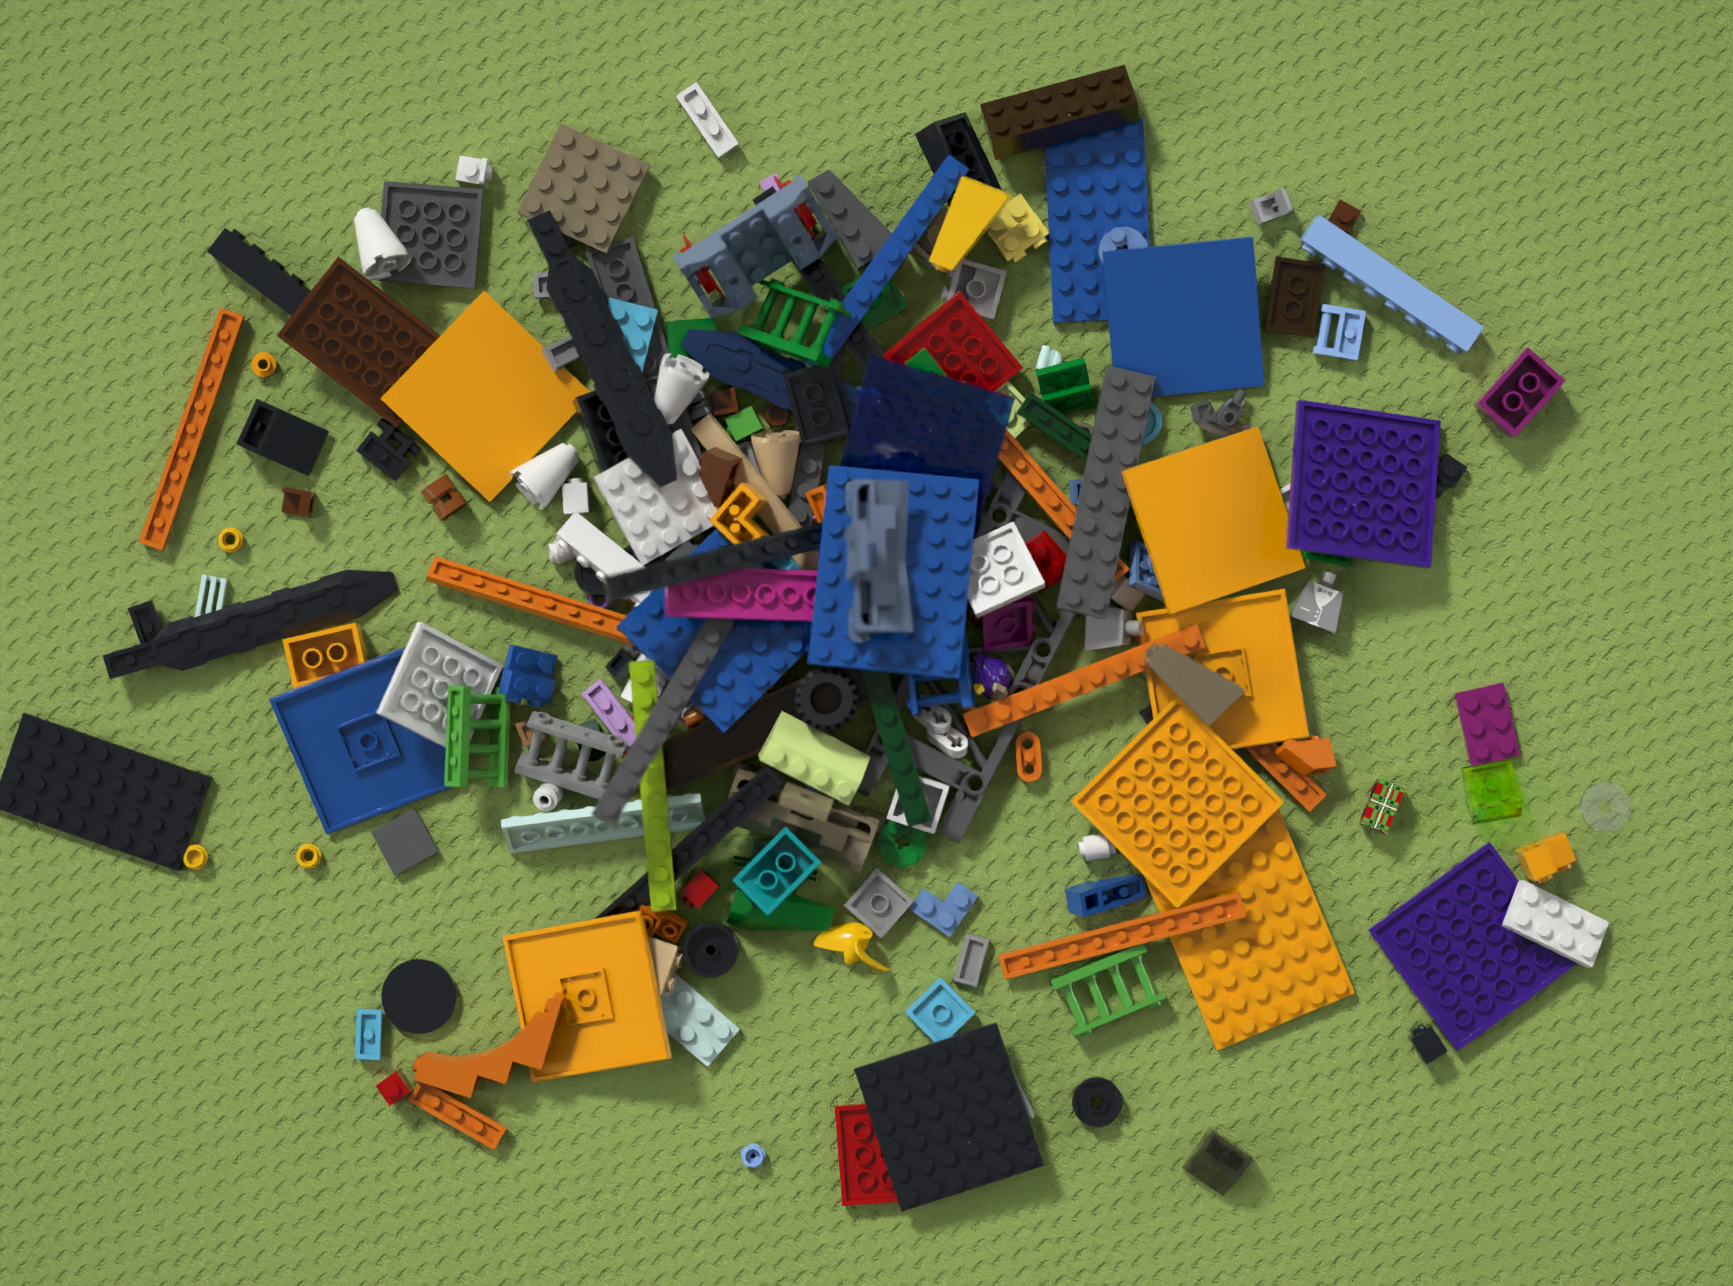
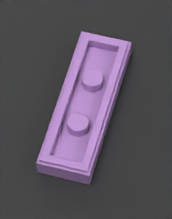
(611, 711)

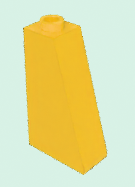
(967, 219)

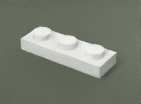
(707, 120)

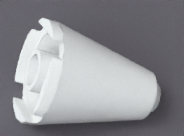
(378, 246)
(678, 385)
(545, 474)

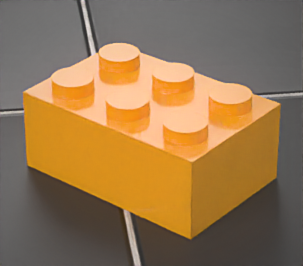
(324, 653)

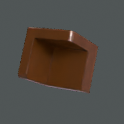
(725, 402)
(298, 502)

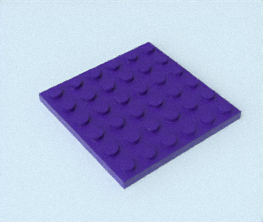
(1363, 484)
(1459, 954)

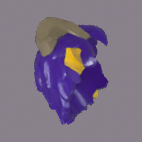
(992, 677)

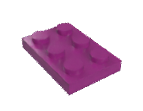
(1487, 724)

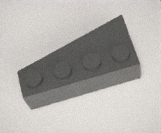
(852, 221)

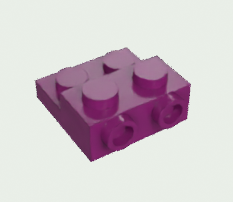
(1009, 625)

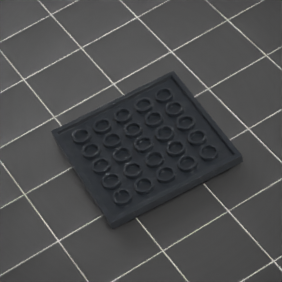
(949, 1116)

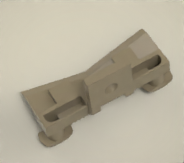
(814, 819)

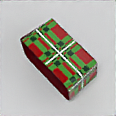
(1382, 805)

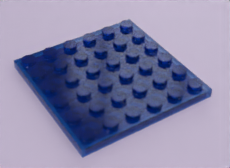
(927, 425)

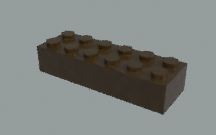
(1060, 112)

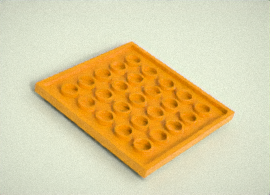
(1177, 801)

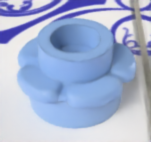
(753, 1162)

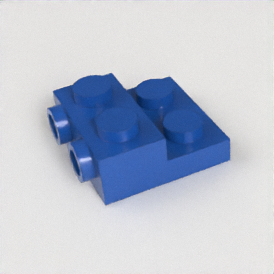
(528, 676)

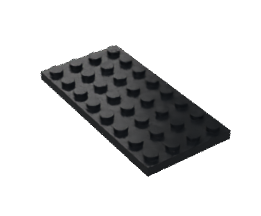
(102, 791)

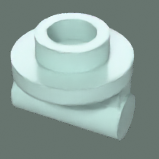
(1048, 357)

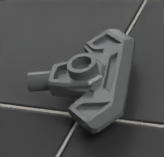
(1224, 420)

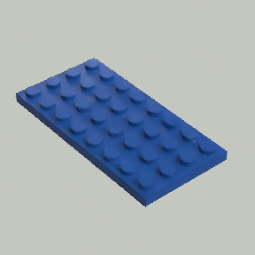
(1090, 190)

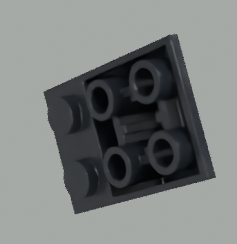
(282, 437)

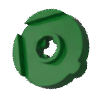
(889, 848)

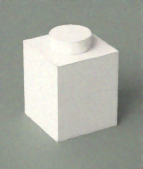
(576, 497)

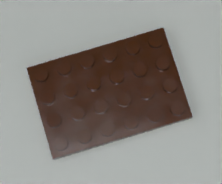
(357, 335)

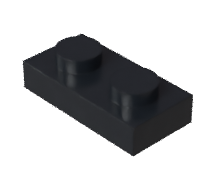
(145, 620)

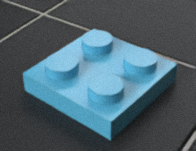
(940, 1011)

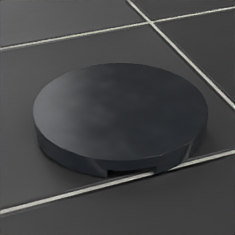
(419, 996)

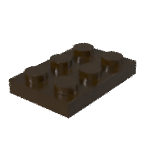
(1294, 297)

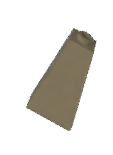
(1193, 682)

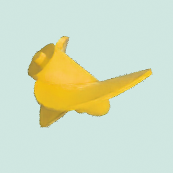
(851, 940)

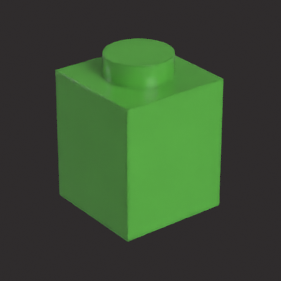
(742, 424)

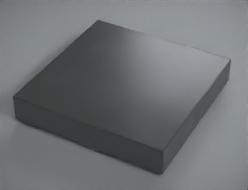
(404, 841)

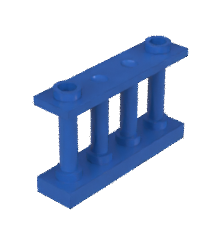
(963, 696)

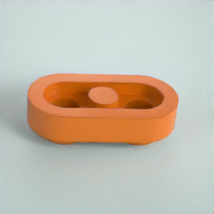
(1028, 756)

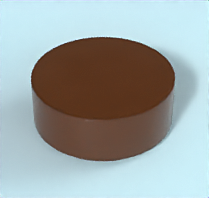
(776, 416)

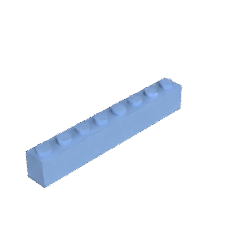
(1390, 284)

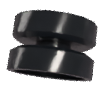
(720, 937)

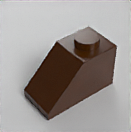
(718, 474)

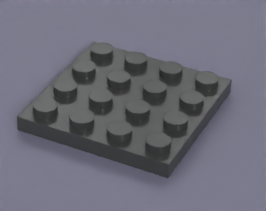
(438, 230)

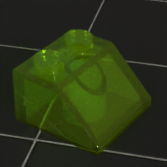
(1492, 791)

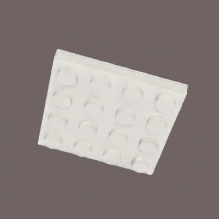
(655, 516)
(422, 678)

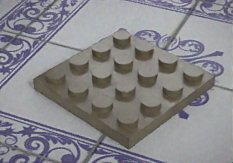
(584, 188)

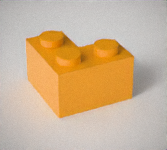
(736, 515)
(1546, 857)

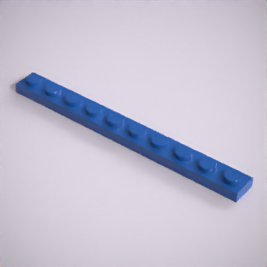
(894, 252)

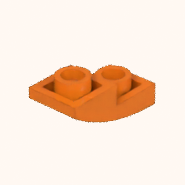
(663, 923)

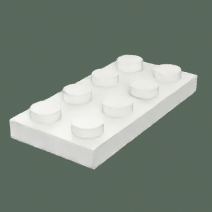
(1555, 923)

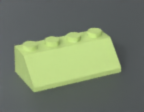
(814, 758)

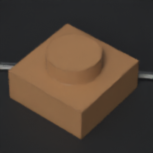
(526, 733)

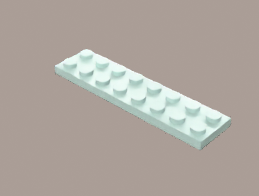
(581, 827)

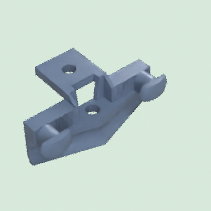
(882, 589)

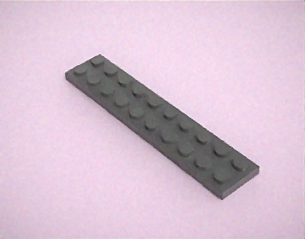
(624, 279)
(1103, 493)

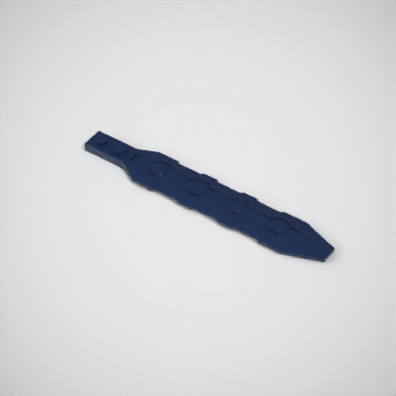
(752, 367)

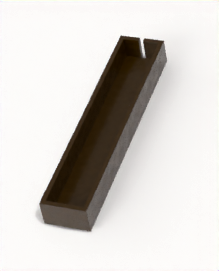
(707, 750)

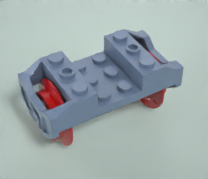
(756, 247)

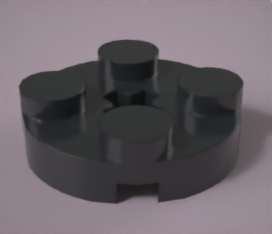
(1104, 1089)

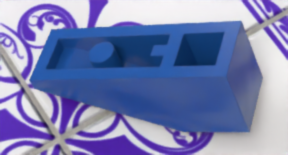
(1105, 894)

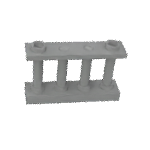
(563, 776)

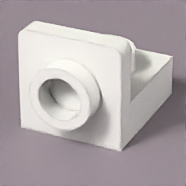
(474, 170)

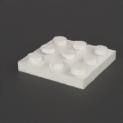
(1001, 570)

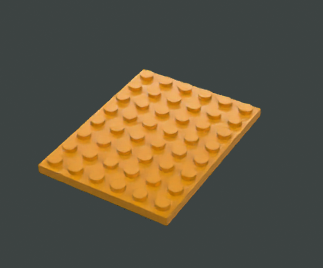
(1271, 961)

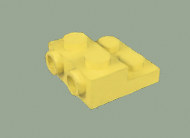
(1017, 230)

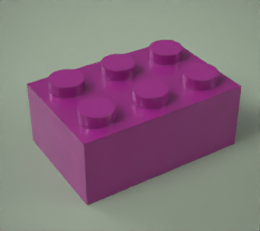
(1519, 392)

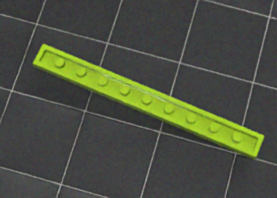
(653, 794)

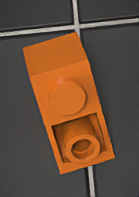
(1309, 756)

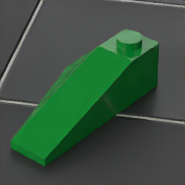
(791, 915)

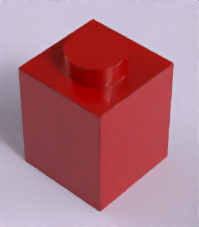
(699, 889)
(394, 1087)

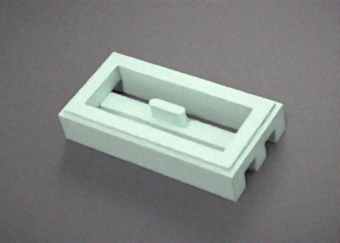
(202, 591)

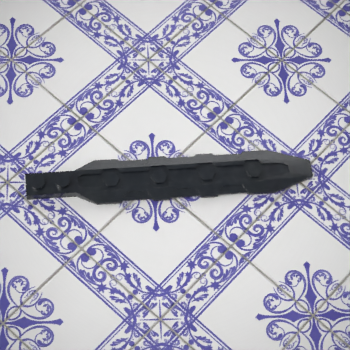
(606, 355)
(256, 622)

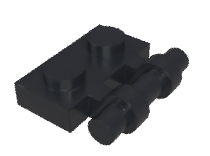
(385, 456)

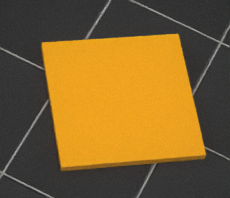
(485, 396)
(1212, 519)
(1250, 644)
(610, 988)

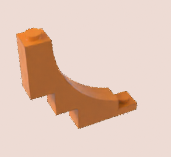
(462, 1072)

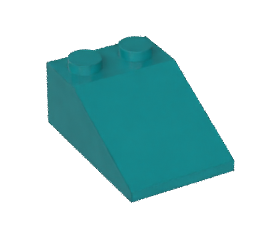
(777, 871)

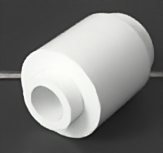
(547, 796)
(1096, 847)

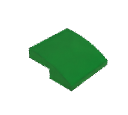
(1066, 386)

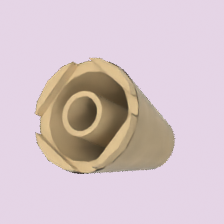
(777, 458)

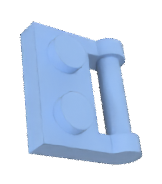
(1347, 335)

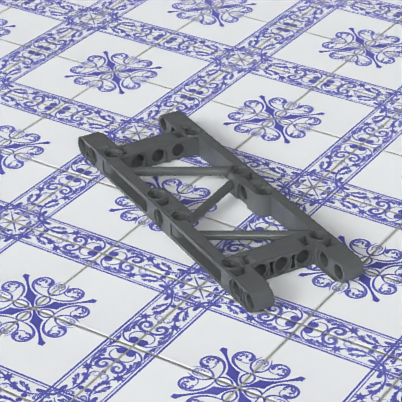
(1029, 675)

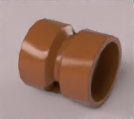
(440, 489)

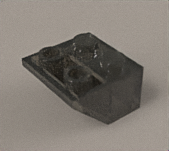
(1217, 1161)

